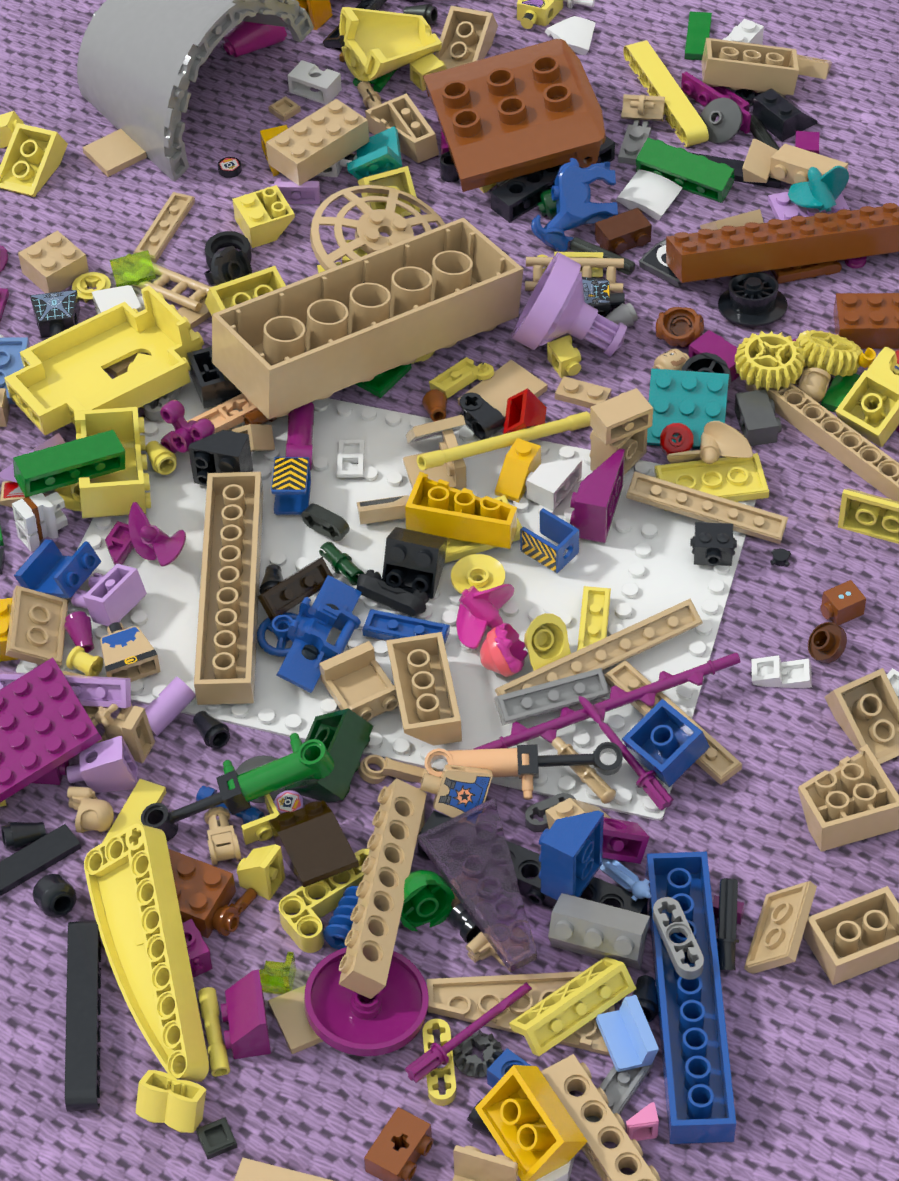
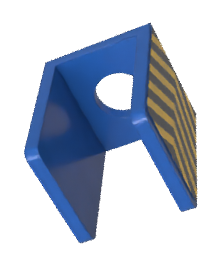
(291, 485)
(546, 552)

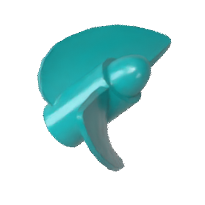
(820, 190)

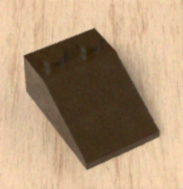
(313, 843)

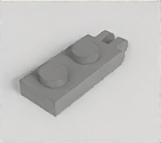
(633, 141)

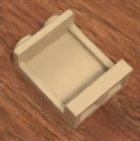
(359, 682)

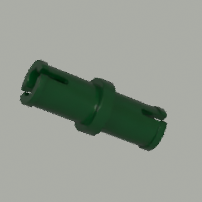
(340, 562)

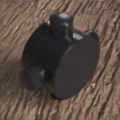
(780, 557)

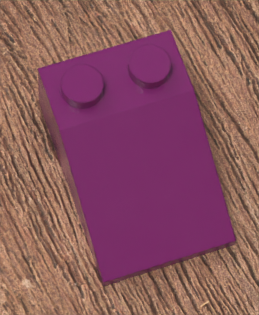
(598, 499)

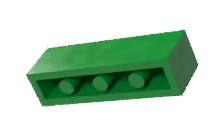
(688, 170)
(68, 462)

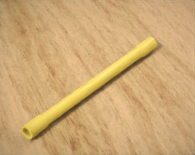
(440, 457)

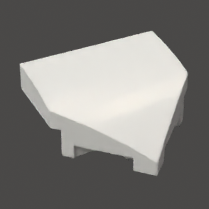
(575, 32)

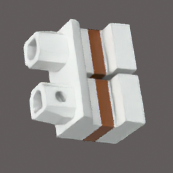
(39, 518)

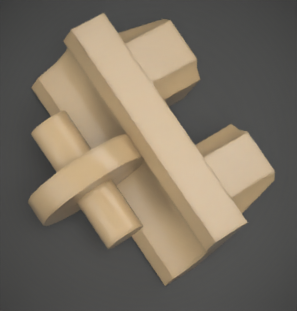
(643, 107)

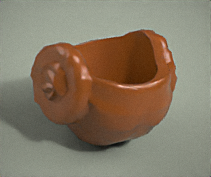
(679, 326)

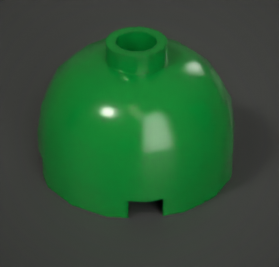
(425, 900)

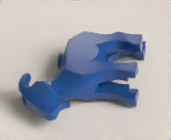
(574, 204)

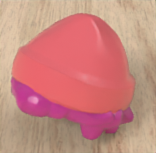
(503, 651)

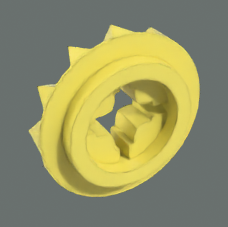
(92, 280)

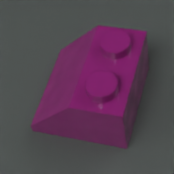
(246, 1018)

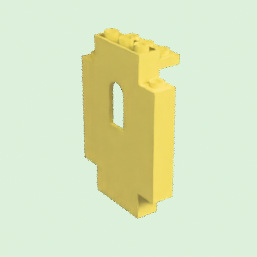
(68, 368)

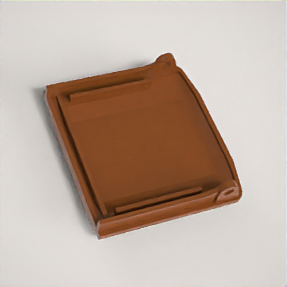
(517, 113)

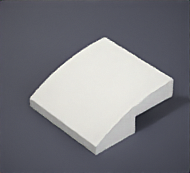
(649, 193)

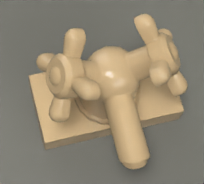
(131, 725)

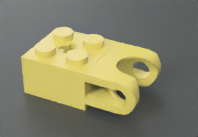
(877, 391)

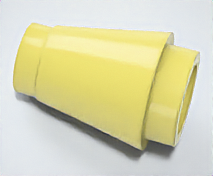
(161, 458)

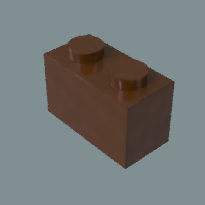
(623, 231)

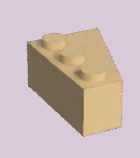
(415, 134)

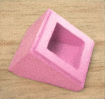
(643, 1124)

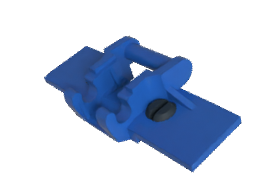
(311, 628)

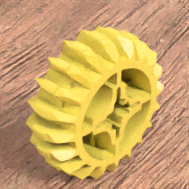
(829, 352)
(769, 360)

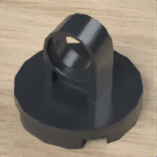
(228, 265)

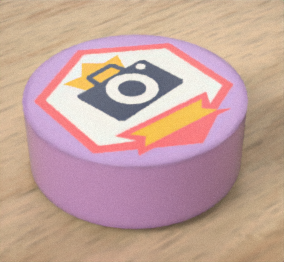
(288, 801)

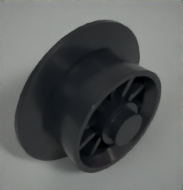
(753, 300)

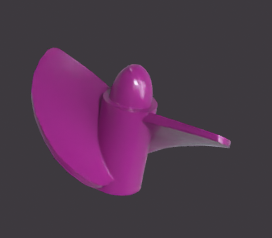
(151, 541)

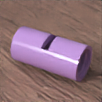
(168, 705)

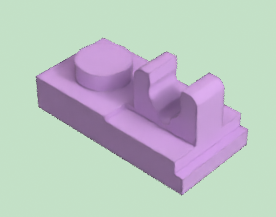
(304, 194)

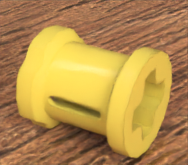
(84, 662)

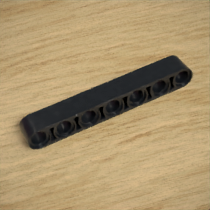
(82, 1013)

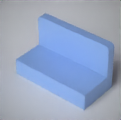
(628, 1035)

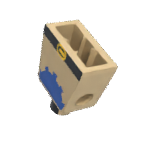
(128, 653)

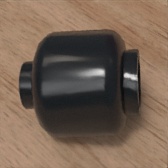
(54, 895)

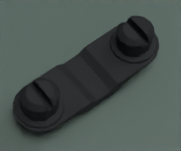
(396, 598)

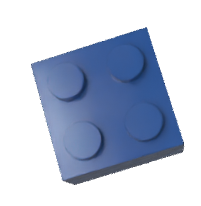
(666, 742)

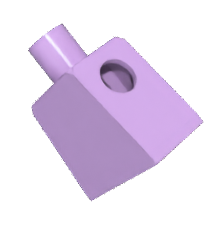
(106, 767)

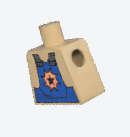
(458, 788)

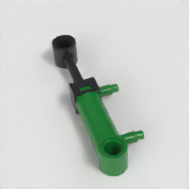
(239, 790)

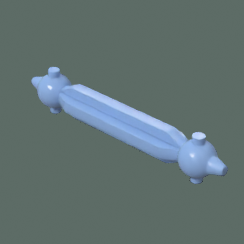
(626, 878)

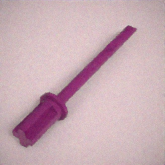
(647, 779)
(438, 1054)

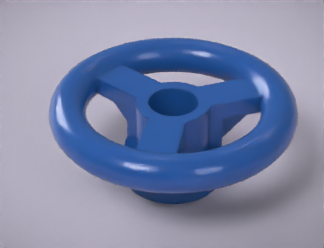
(279, 627)

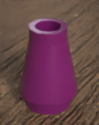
(80, 630)

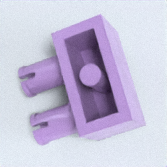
(111, 594)

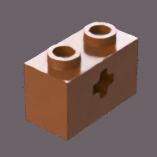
(400, 1132)

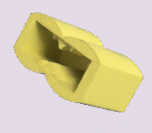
(170, 1101)

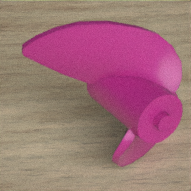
(480, 610)

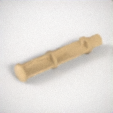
(586, 773)

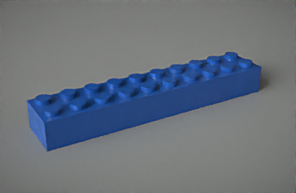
(691, 1009)

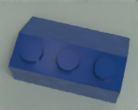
(571, 854)

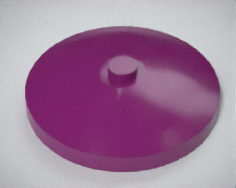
(364, 1024)

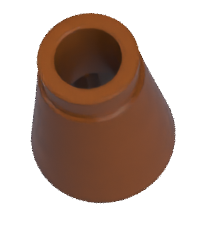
(435, 404)

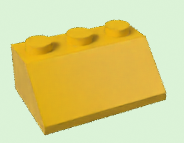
(530, 1123)

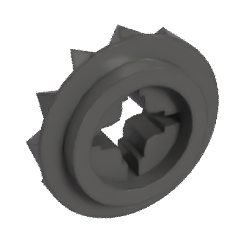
(471, 1064)

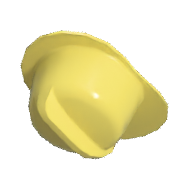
(546, 640)

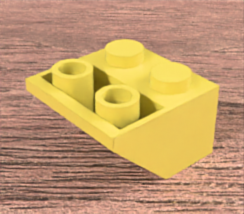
(262, 215)

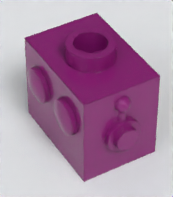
(197, 949)

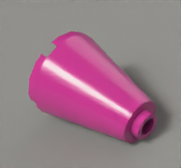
(252, 37)

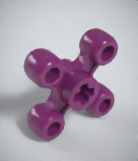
(185, 432)

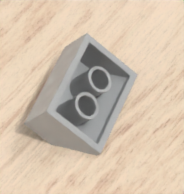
(598, 930)

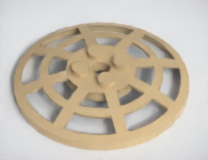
(370, 223)

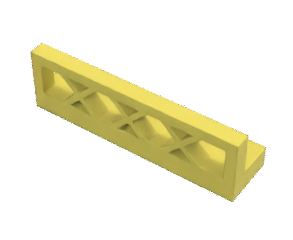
(573, 1005)

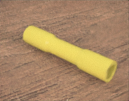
(216, 1049)

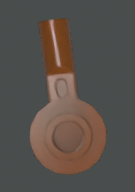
(227, 917)

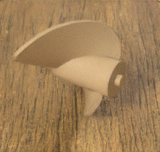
(716, 441)

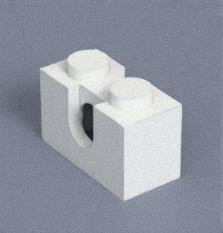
(309, 75)

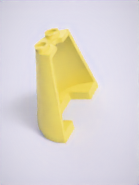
(383, 41)

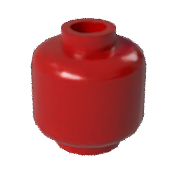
(679, 430)

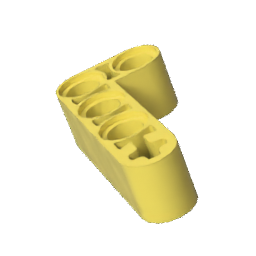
(310, 910)

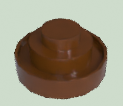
(827, 642)

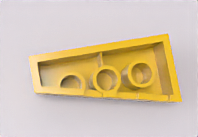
(459, 514)

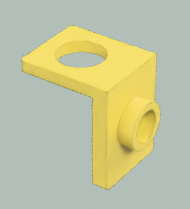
(260, 828)

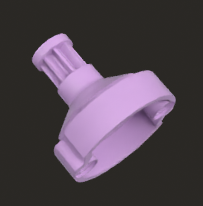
(559, 309)

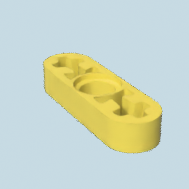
(447, 1072)

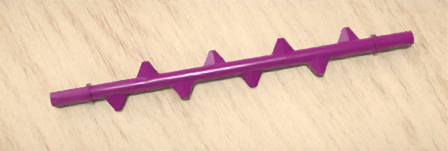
(617, 699)

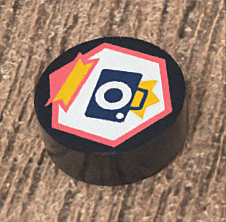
(229, 167)

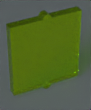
(132, 269)

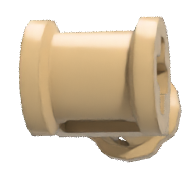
(221, 836)

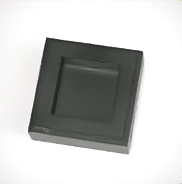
(216, 1138)

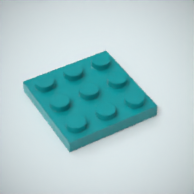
(686, 399)

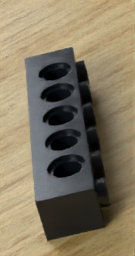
(525, 191)

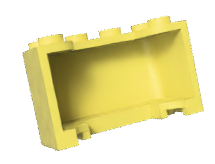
(115, 491)

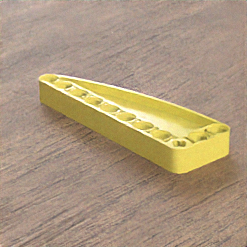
(147, 946)

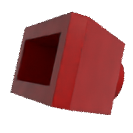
(523, 411)

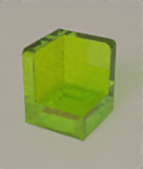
(278, 976)

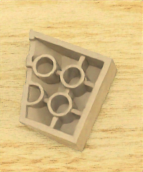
(850, 802)

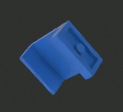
(57, 574)

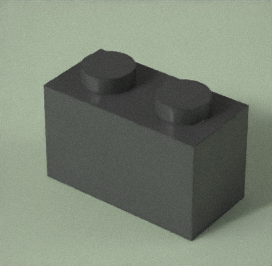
(757, 417)

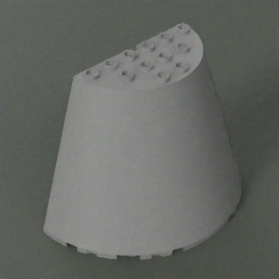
(146, 53)

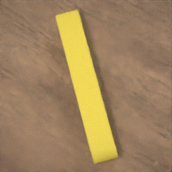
(659, 82)

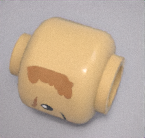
(671, 360)

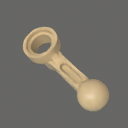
(390, 768)

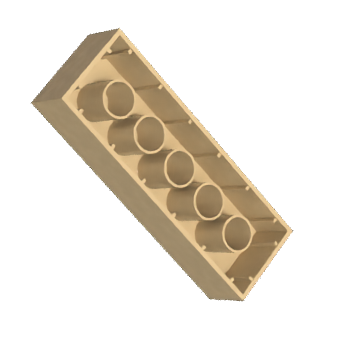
(365, 317)

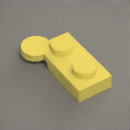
(460, 376)

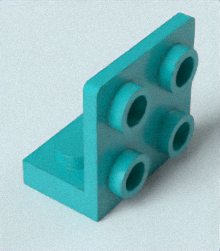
(378, 155)

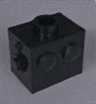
(713, 544)

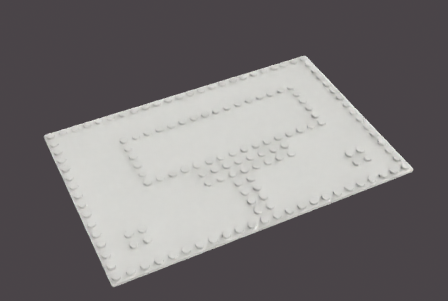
(642, 561)

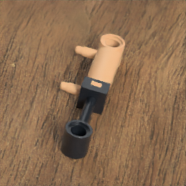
(523, 761)

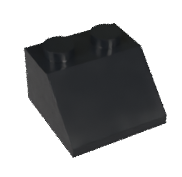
(781, 114)

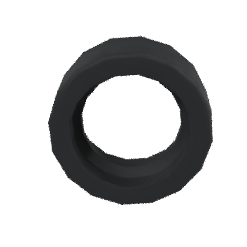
(224, 240)

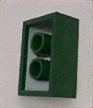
(345, 738)

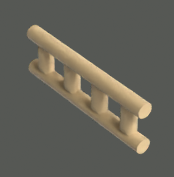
(586, 265)
(175, 293)

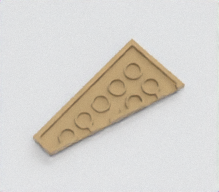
(474, 996)

